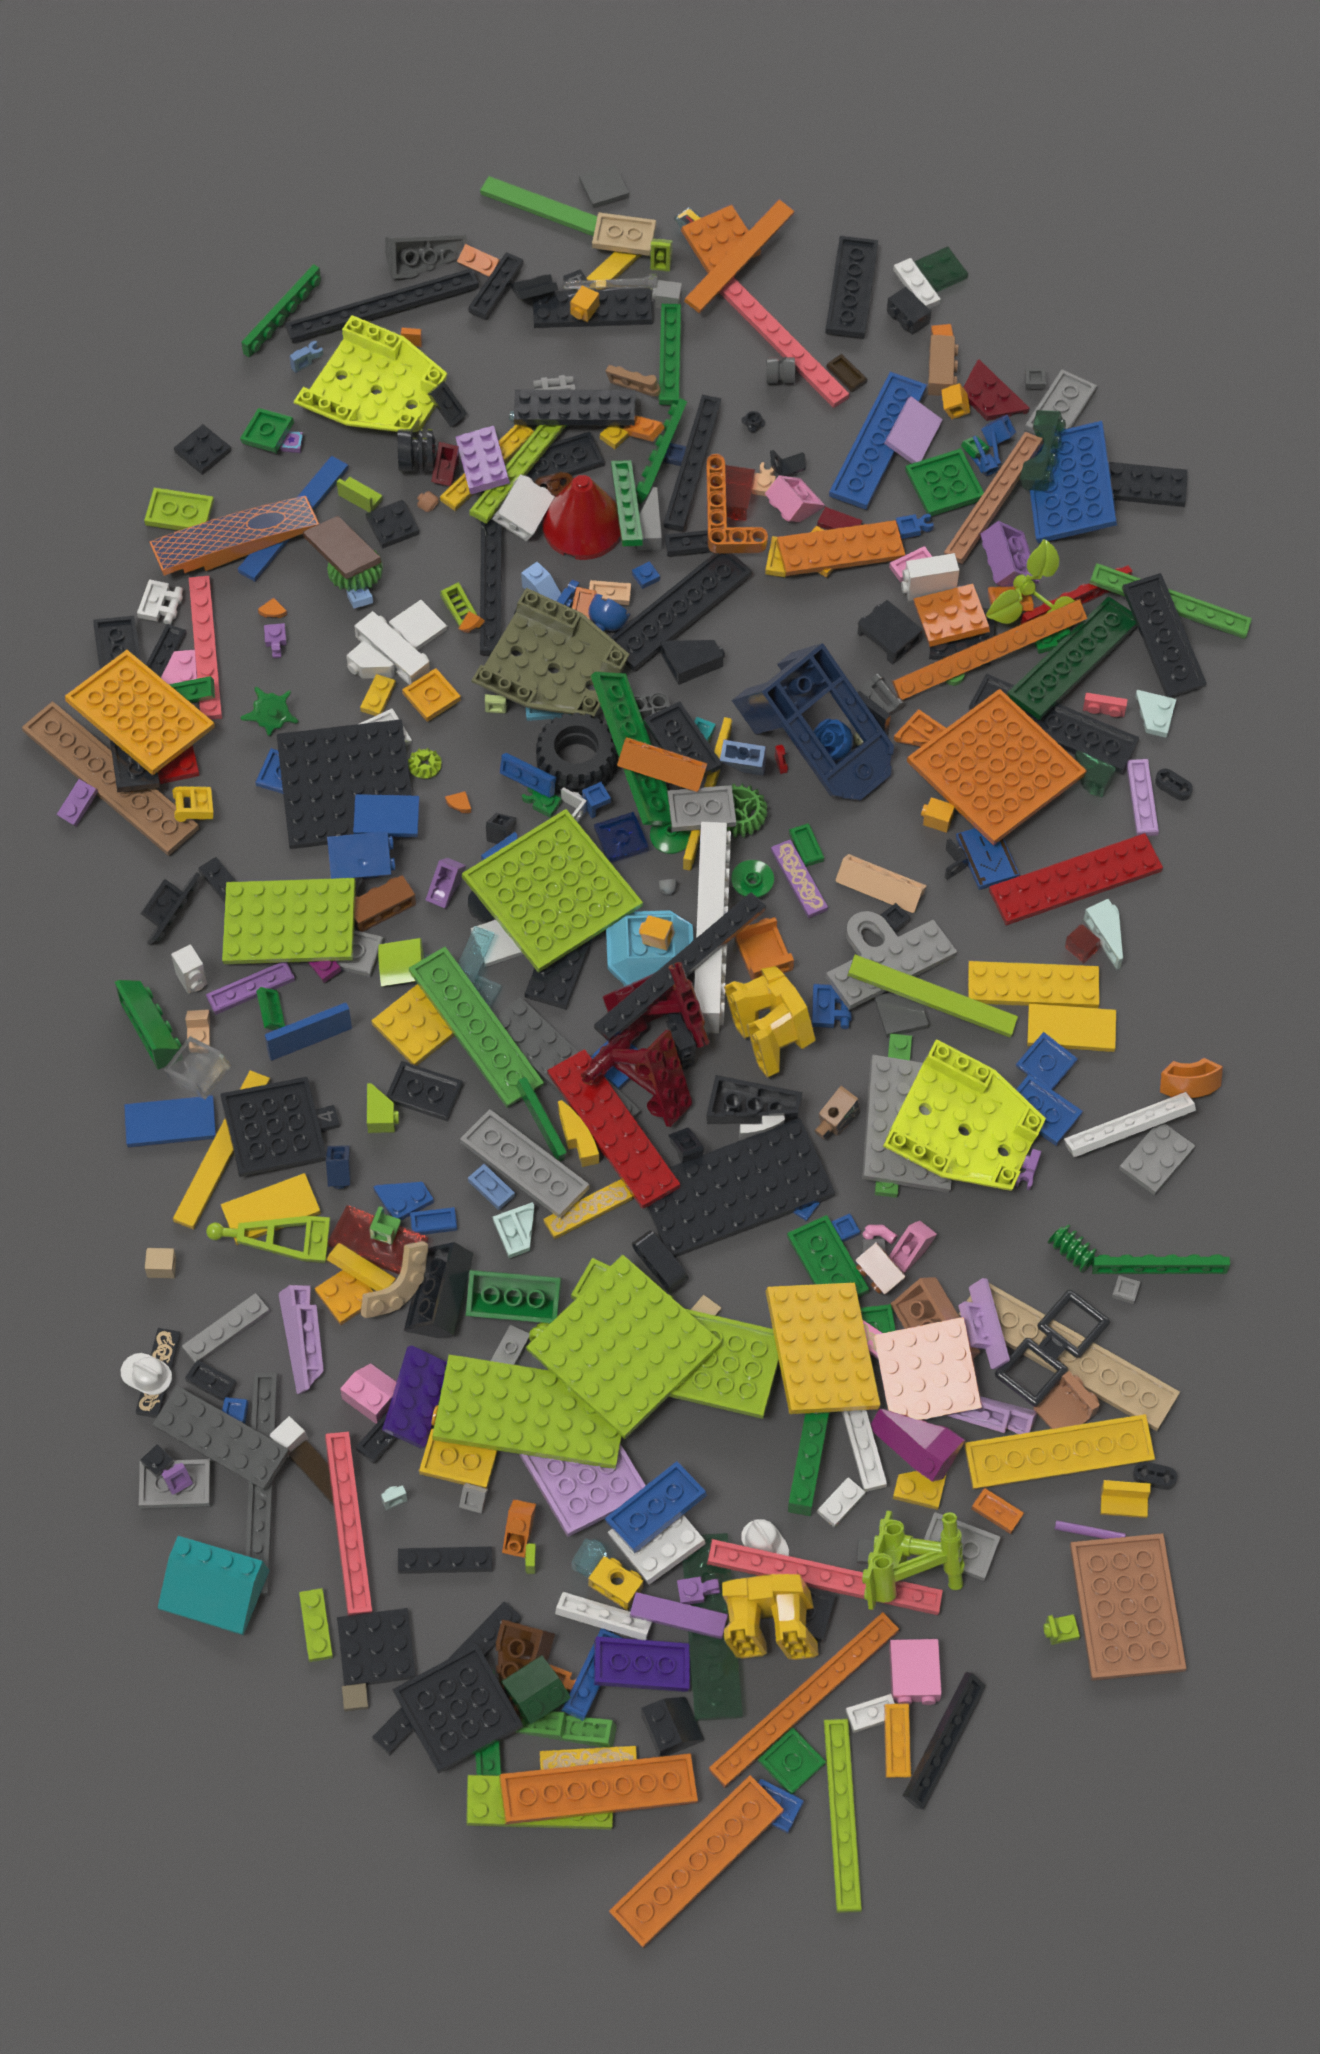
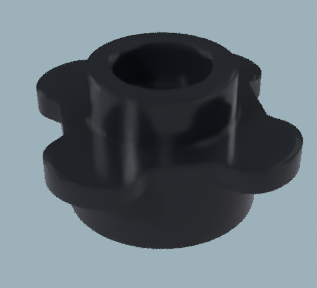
(753, 416)

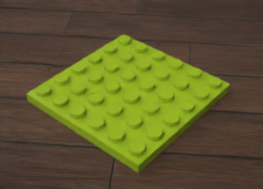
(552, 890)
(623, 1346)

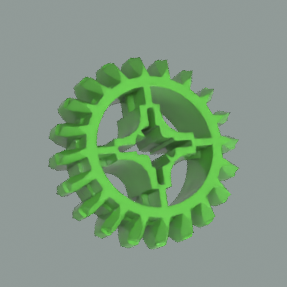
(359, 581)
(744, 802)

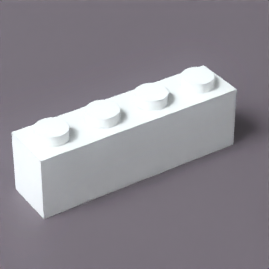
(406, 659)

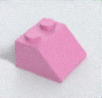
(793, 498)
(369, 1392)

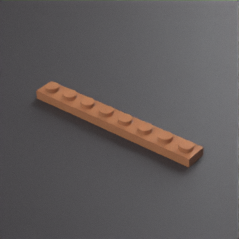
(993, 497)

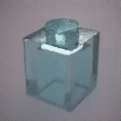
(588, 1557)

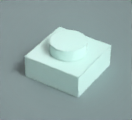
(393, 1497)

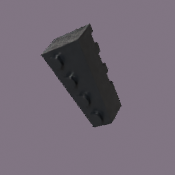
(748, 1101)

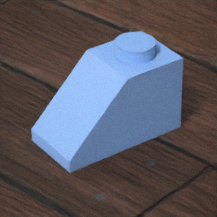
(540, 581)

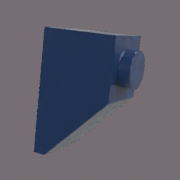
(338, 1166)

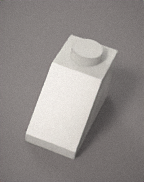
(368, 662)

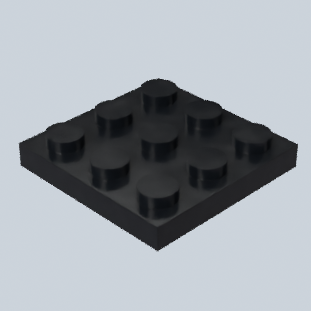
(376, 1647)

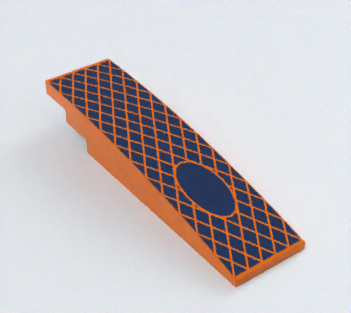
(233, 536)

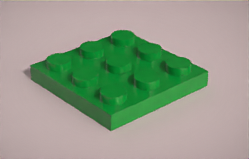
(944, 482)

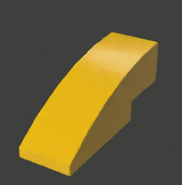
(578, 1135)

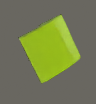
(396, 959)

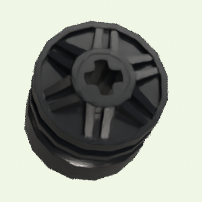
(416, 450)

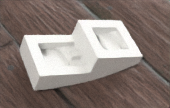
(767, 1124)

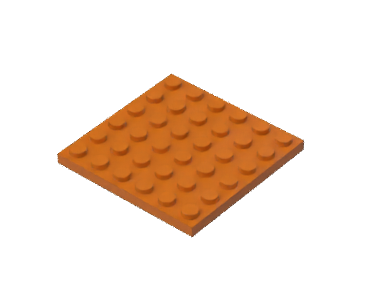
(996, 766)

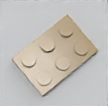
(623, 234)

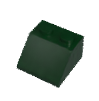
(535, 1690)

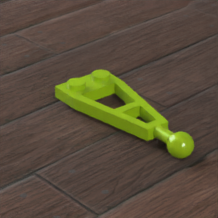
(315, 1238)

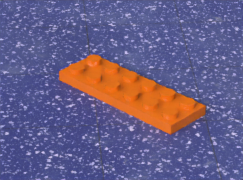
(840, 548)

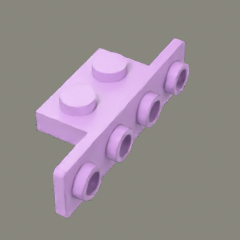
(983, 1324)

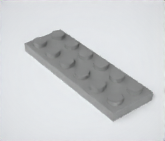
(524, 1163)

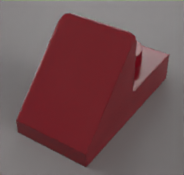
(445, 464)

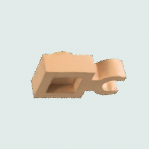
(763, 480)

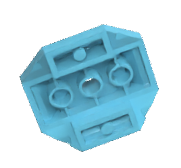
(630, 958)

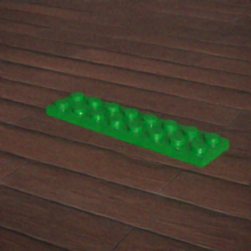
(625, 721)

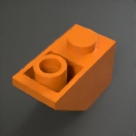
(518, 1528)

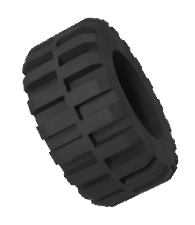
(581, 731)

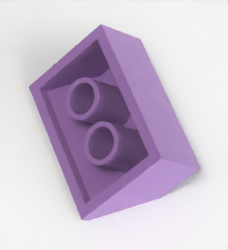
(1006, 553)

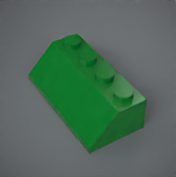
(147, 1021)
(513, 1296)

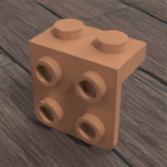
(1068, 1404)

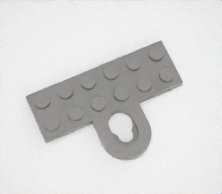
(909, 953)

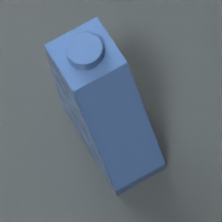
(744, 757)

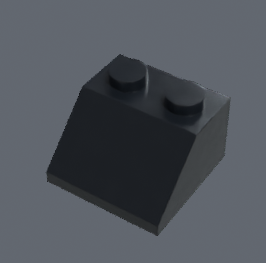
(671, 1725)

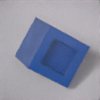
(1002, 427)
(596, 797)

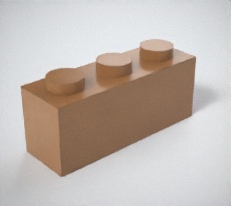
(942, 363)

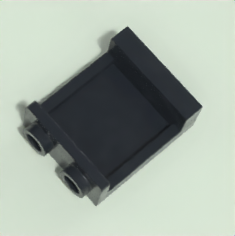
(890, 630)

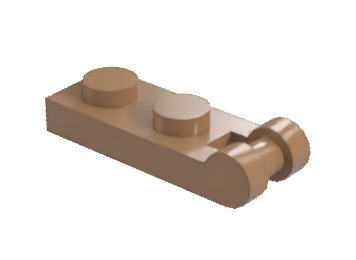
(633, 380)

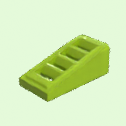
(446, 593)

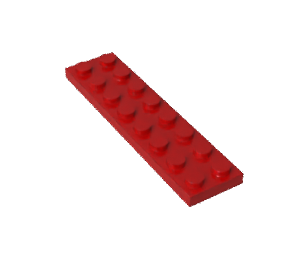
(1075, 879)
(614, 1131)

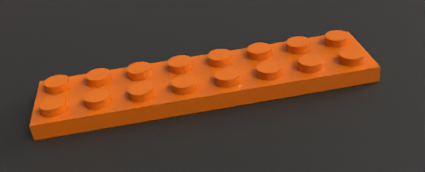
(598, 1788)
(696, 1861)

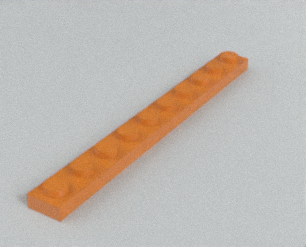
(989, 649)
(803, 1700)

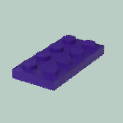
(415, 1397)
(641, 1664)

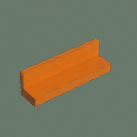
(662, 764)

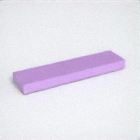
(1142, 797)

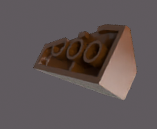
(517, 1647)

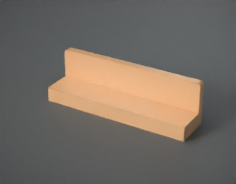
(880, 883)

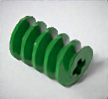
(1073, 1248)

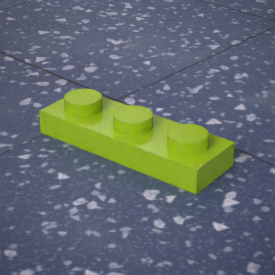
(315, 1625)

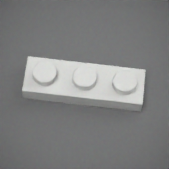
(916, 282)

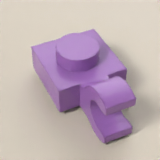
(275, 636)
(1030, 1164)
(692, 1590)

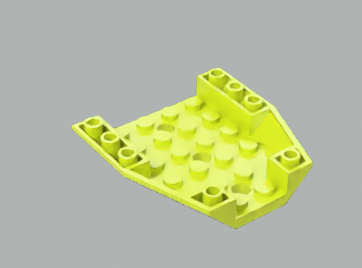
(374, 361)
(968, 1096)

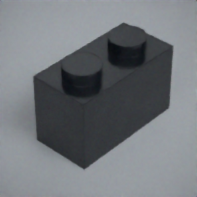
(908, 310)

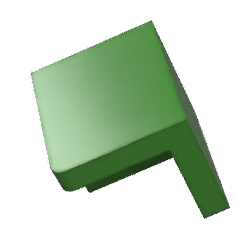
(384, 1227)

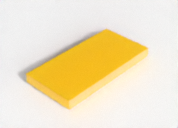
(1073, 1026)
(276, 1201)

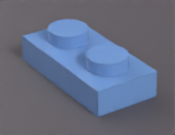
(491, 1187)

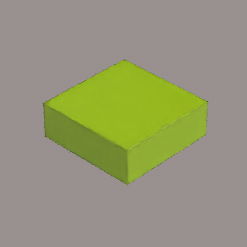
(530, 1558)

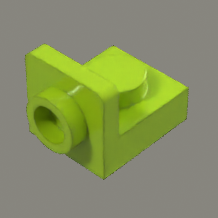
(1061, 1629)

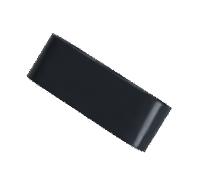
(660, 1261)

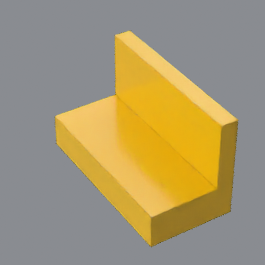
(1124, 1498)

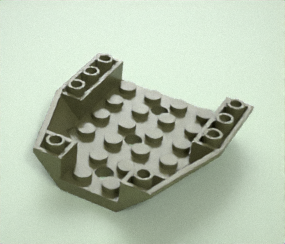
(548, 638)

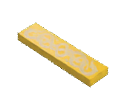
(589, 1209)
(578, 1757)

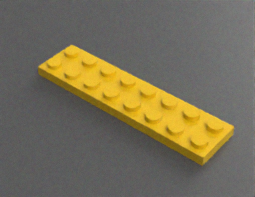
(1059, 1451)

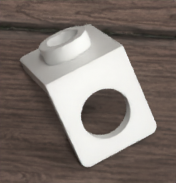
(575, 800)

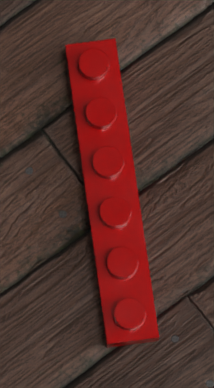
(1084, 592)

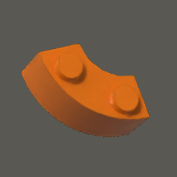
(1194, 1078)

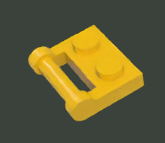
(200, 803)

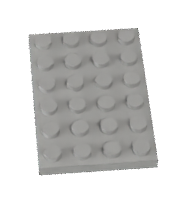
(887, 1089)

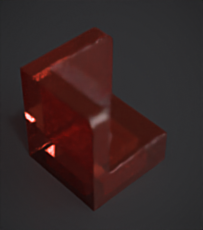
(1082, 943)

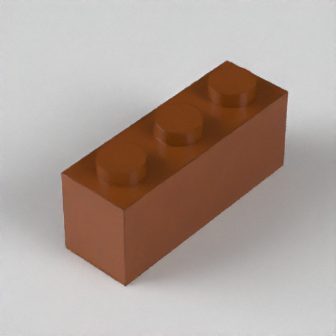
(383, 903)

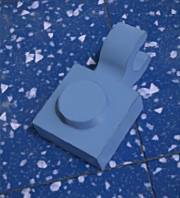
(304, 356)

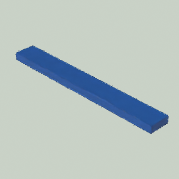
(315, 492)

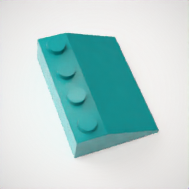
(212, 1585)

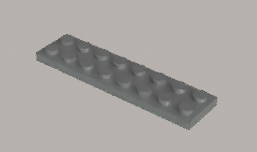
(543, 1044)

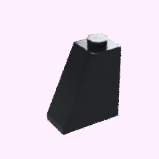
(691, 658)

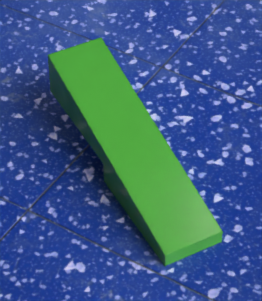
(571, 1729)

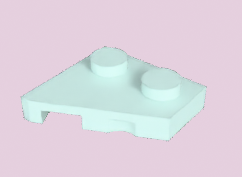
(1156, 712)
(515, 1229)

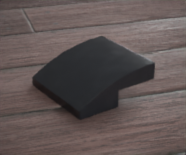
(534, 286)

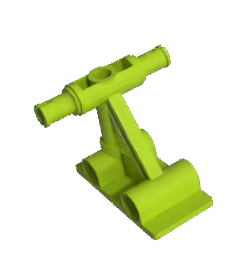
(892, 1547)

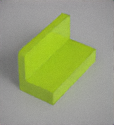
(359, 494)

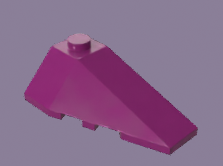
(921, 1444)

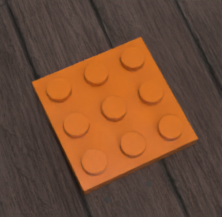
(715, 236)
(951, 615)

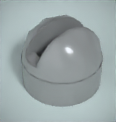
(667, 886)

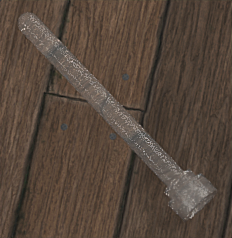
(648, 282)

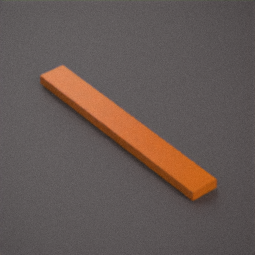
(739, 256)

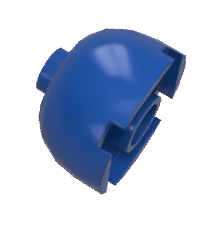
(607, 614)
(835, 738)

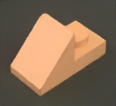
(198, 1025)

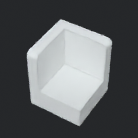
(289, 1434)

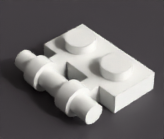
(154, 599)

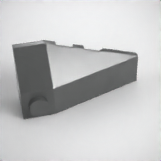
(416, 254)

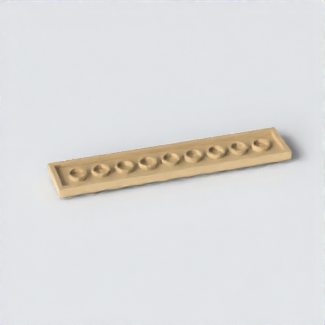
(1099, 1370)

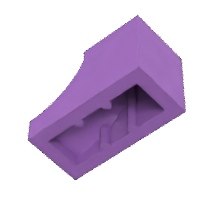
(445, 881)

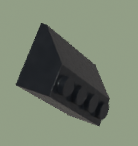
(439, 1296)

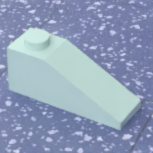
(1105, 924)

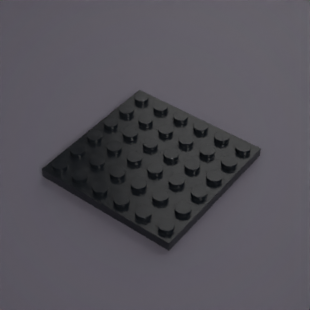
(330, 766)

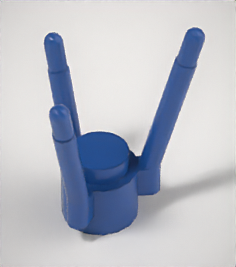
(988, 464)

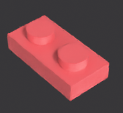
(1105, 705)

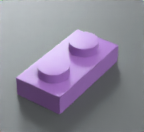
(77, 802)

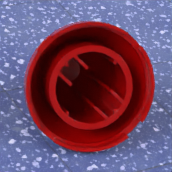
(582, 520)

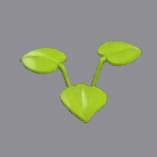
(1041, 562)

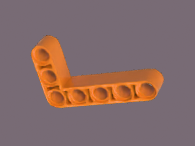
(718, 512)

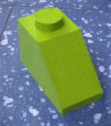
(661, 254)
(380, 1112)

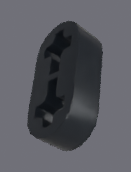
(1173, 784)
(1156, 1473)

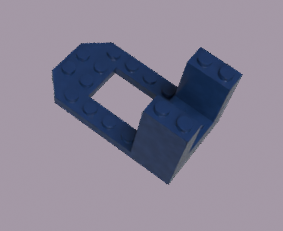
(801, 682)

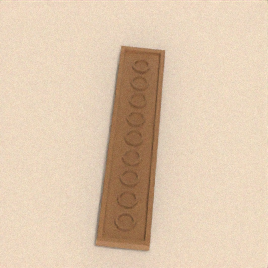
(93, 763)

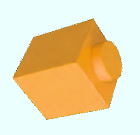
(584, 303)
(955, 401)
(938, 814)
(656, 932)

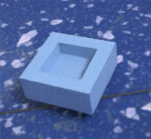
(360, 597)

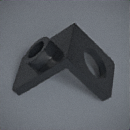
(788, 465)
(958, 855)

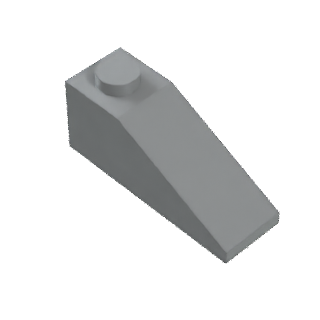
(651, 523)

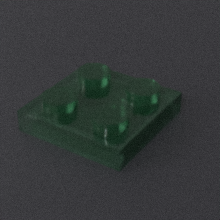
(941, 269)

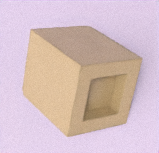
(160, 1263)

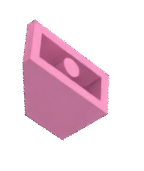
(912, 1245)

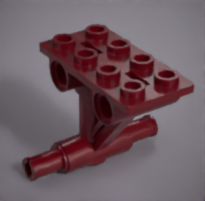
(679, 999)
(652, 1068)

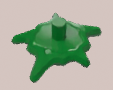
(270, 711)

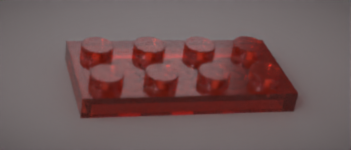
(354, 1233)

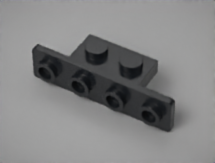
(164, 903)

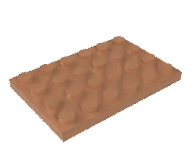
(1127, 1607)

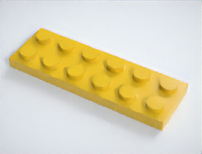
(1033, 984)

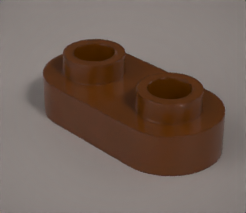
(552, 482)

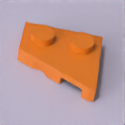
(918, 730)

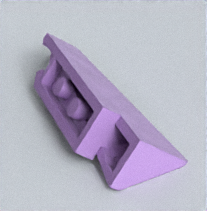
(302, 1335)
(1000, 1416)

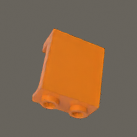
(763, 948)

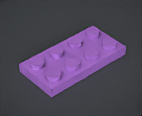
(482, 460)

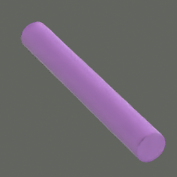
(1087, 1531)

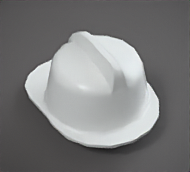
(146, 1374)
(764, 1536)

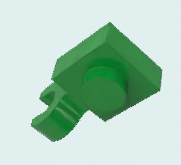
(1048, 643)

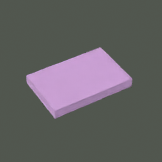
(913, 431)

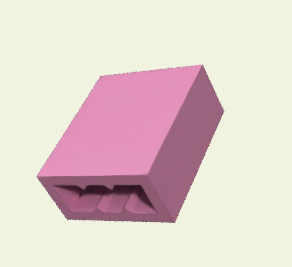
(915, 1671)

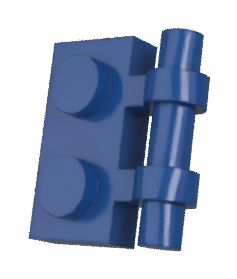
(824, 1008)

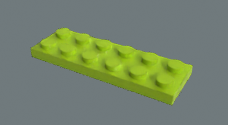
(486, 1809)

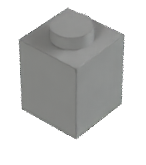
(667, 293)

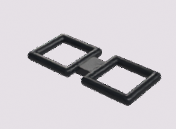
(1052, 1348)

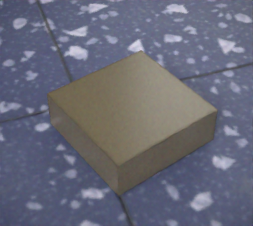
(355, 1697)

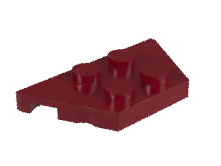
(991, 395)

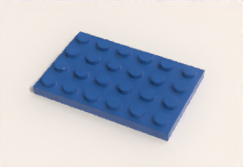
(1081, 487)

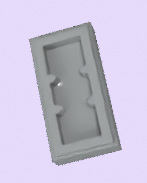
(511, 1346)

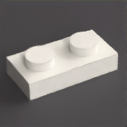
(841, 1502)
(868, 1713)

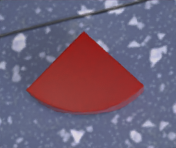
(780, 760)

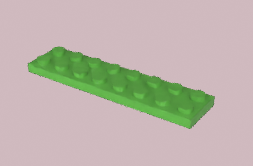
(474, 1025)

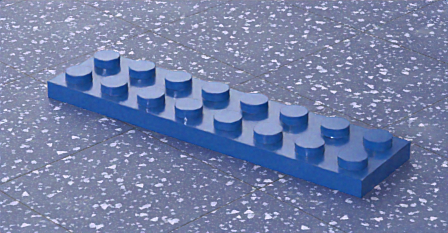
(869, 455)

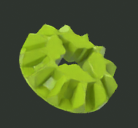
(424, 771)

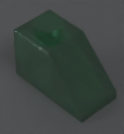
(1098, 774)

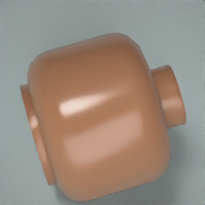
(427, 501)

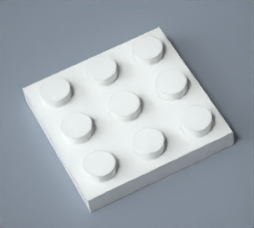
(664, 1550)

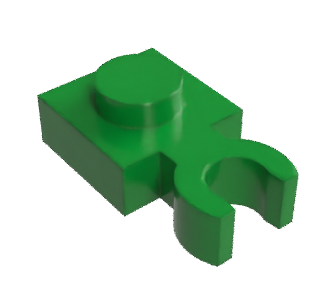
(541, 803)

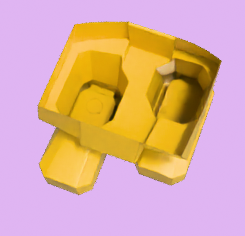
(784, 1024)
(768, 1596)

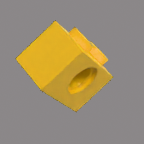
(620, 1594)

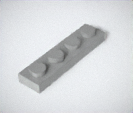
(226, 1329)

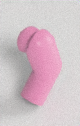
(879, 1230)

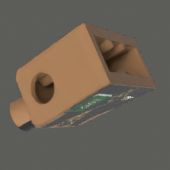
(838, 1113)

